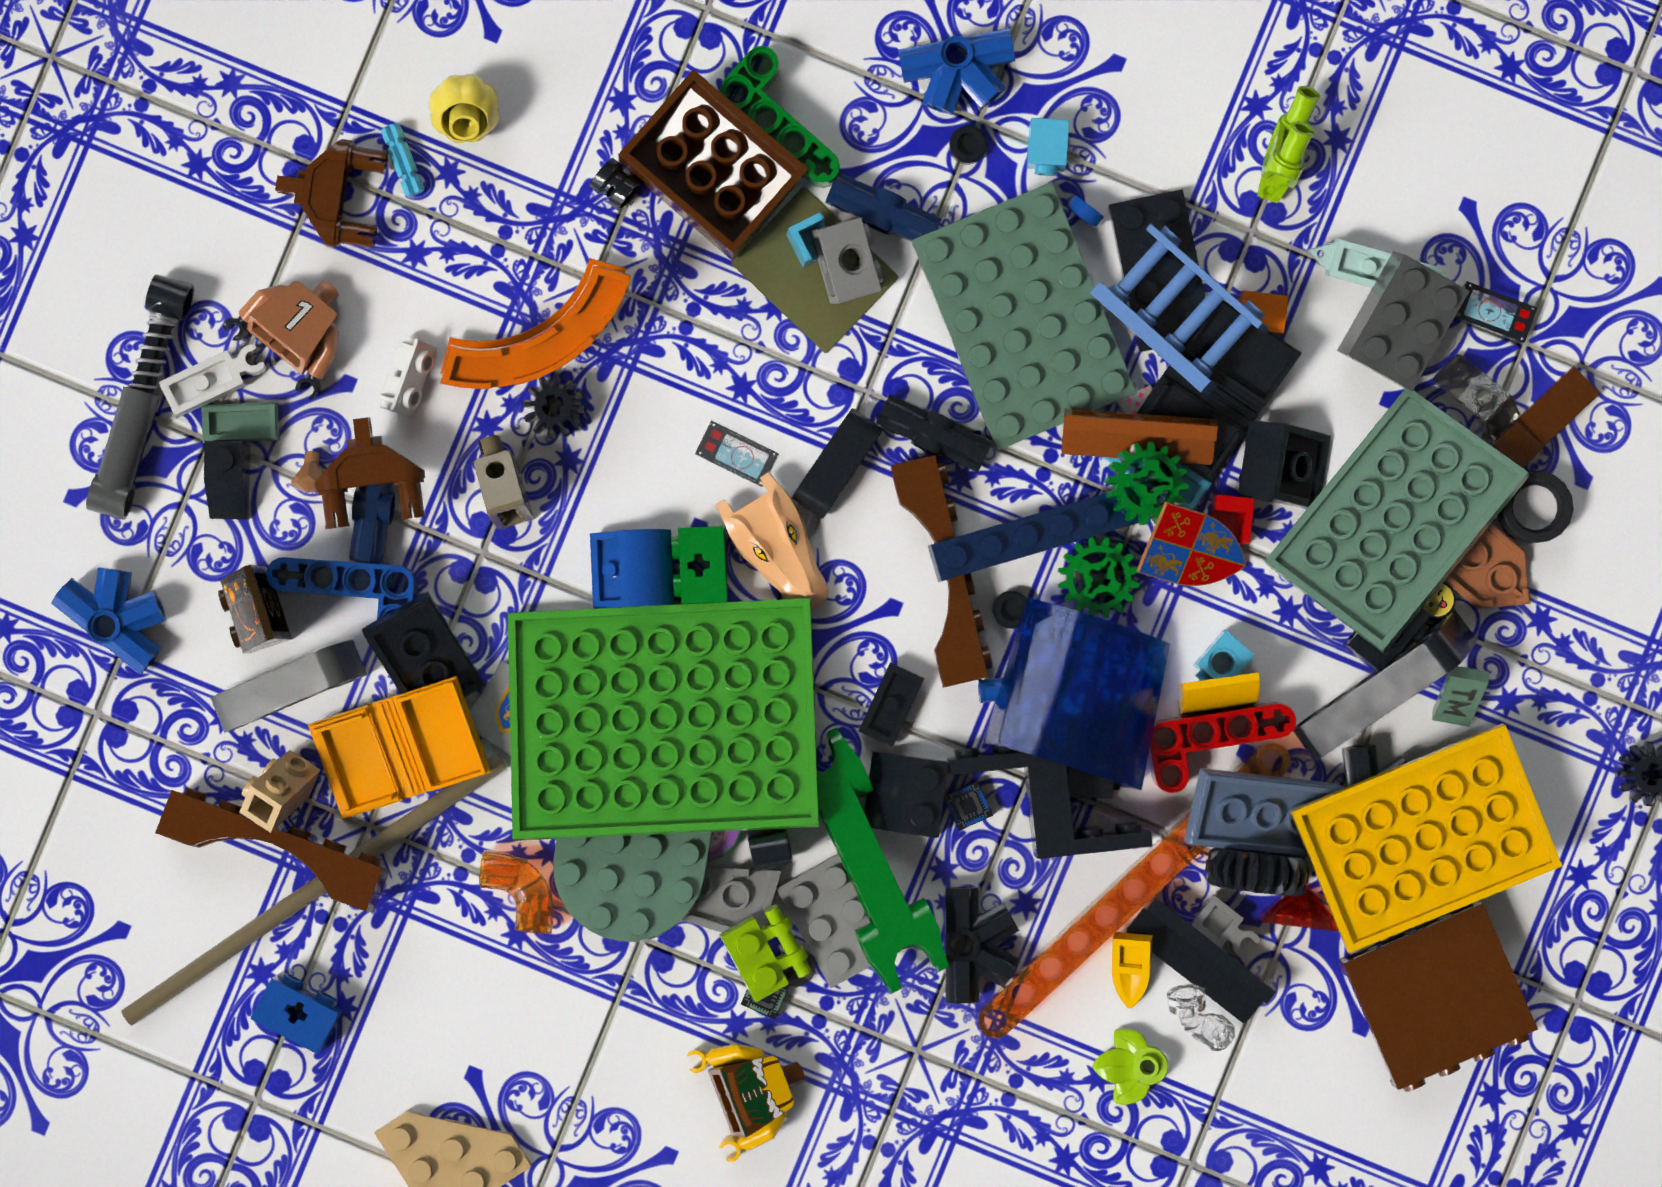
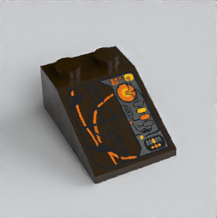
(254, 609)

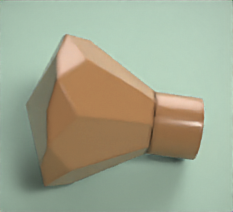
(308, 473)

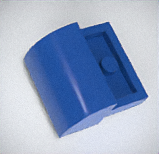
(632, 568)

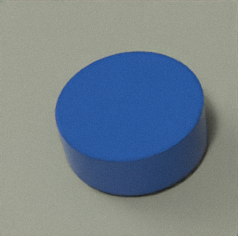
(1084, 211)

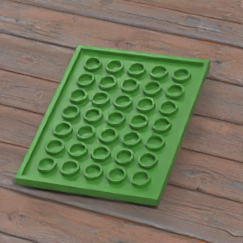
(662, 719)

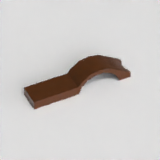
(1546, 417)

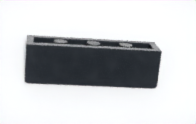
(1201, 960)

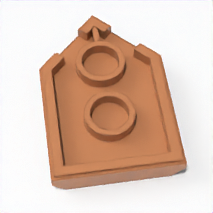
(1492, 572)

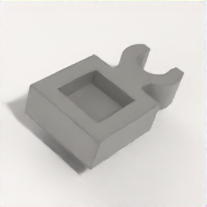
(1221, 924)

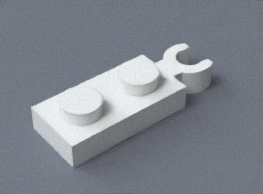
(209, 380)

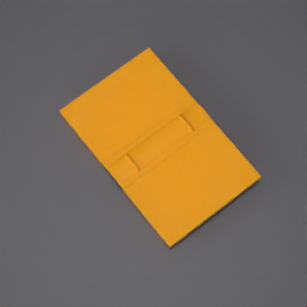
(399, 747)

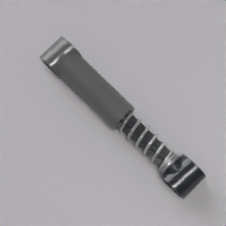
(114, 486)

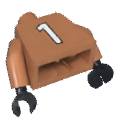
(294, 326)

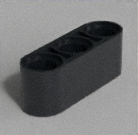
(837, 463)

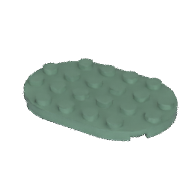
(631, 883)

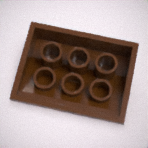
(712, 165)

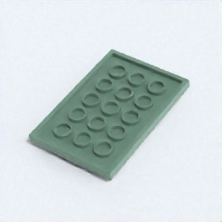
(1023, 315)
(1396, 519)

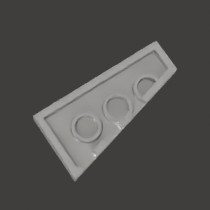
(733, 896)

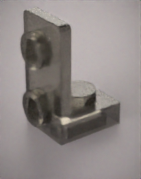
(1479, 395)

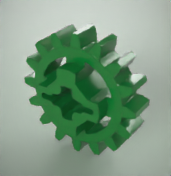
(1147, 467)
(1083, 568)

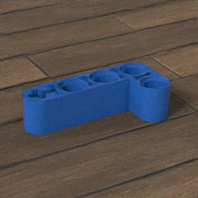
(342, 581)

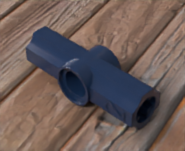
(880, 208)
(372, 513)

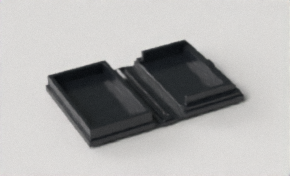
(1244, 382)

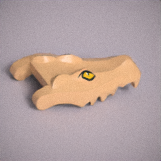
(775, 542)

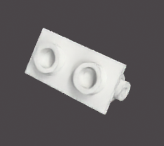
(415, 361)

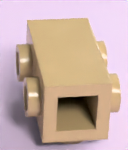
(278, 790)

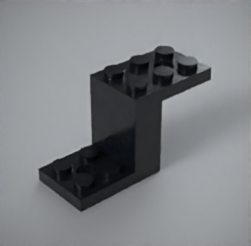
(1050, 805)

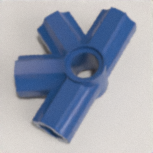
(972, 75)
(129, 615)

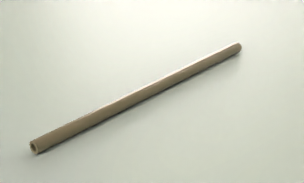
(302, 897)

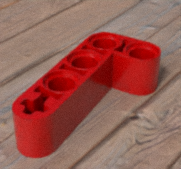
(1220, 737)

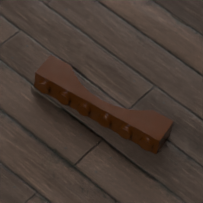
(959, 649)
(344, 877)

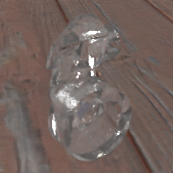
(1211, 1029)

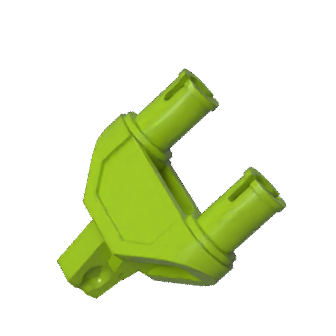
(1287, 146)

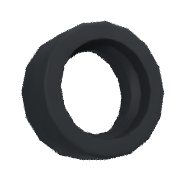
(1556, 527)

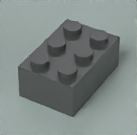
(1403, 320)

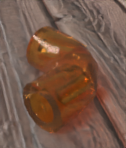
(526, 887)

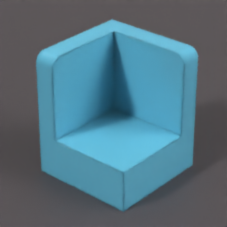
(801, 239)

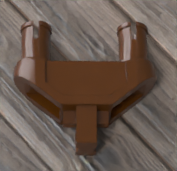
(323, 192)
(368, 464)

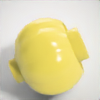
(464, 108)

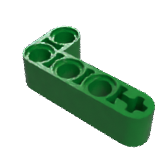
(785, 124)

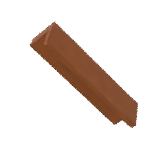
(1111, 432)

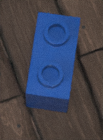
(276, 1013)

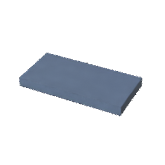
(1250, 811)

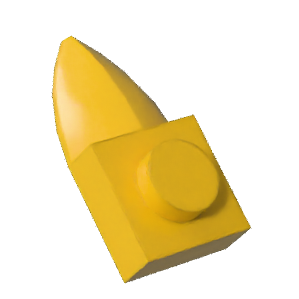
(1131, 965)

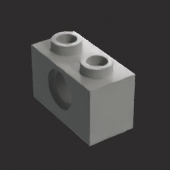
(830, 244)

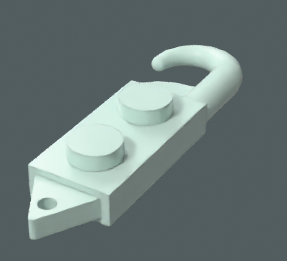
(1355, 262)

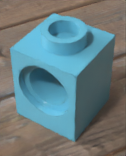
(1047, 146)
(1226, 643)

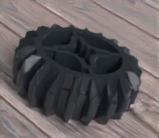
(1257, 872)

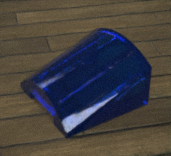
(1080, 693)

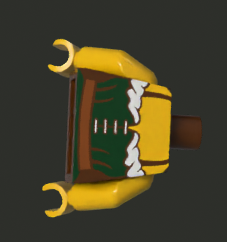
(751, 1092)

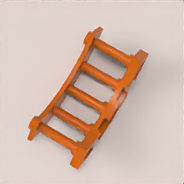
(545, 346)

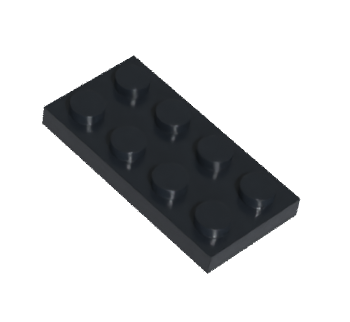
(1132, 241)

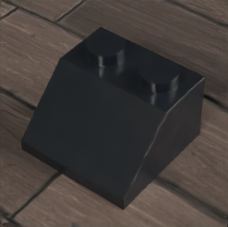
(1283, 463)
(906, 794)

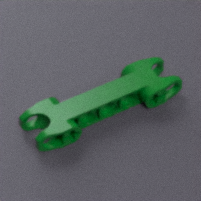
(891, 920)

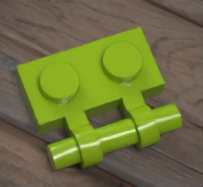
(754, 957)

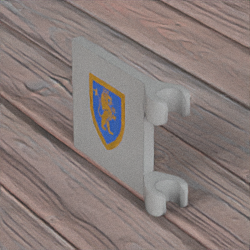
(492, 710)

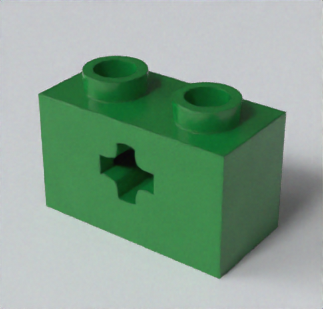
(710, 544)

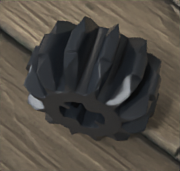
(541, 403)
(1633, 773)

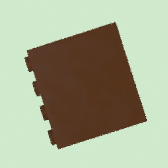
(1439, 996)

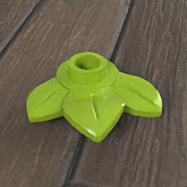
(1125, 1067)

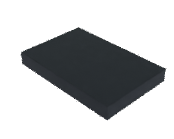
(421, 647)

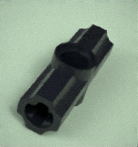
(933, 433)

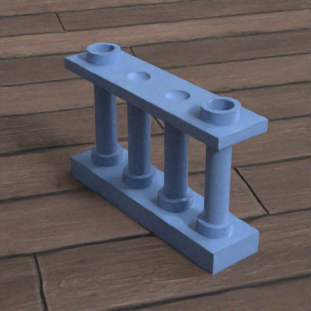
(1172, 345)

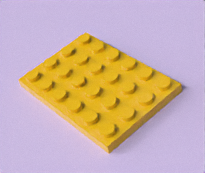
(1426, 838)

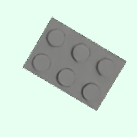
(826, 916)

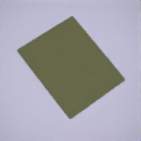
(800, 291)

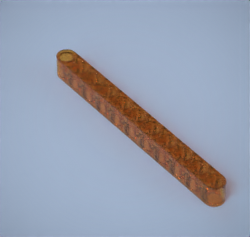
(1114, 897)

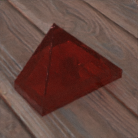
(1299, 911)

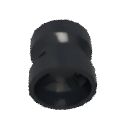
(615, 184)

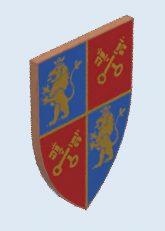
(1190, 548)

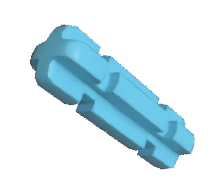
(402, 160)

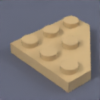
(451, 1152)

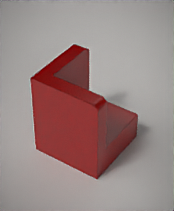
(1235, 514)

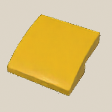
(1219, 693)

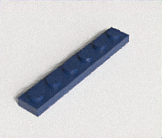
(1027, 536)

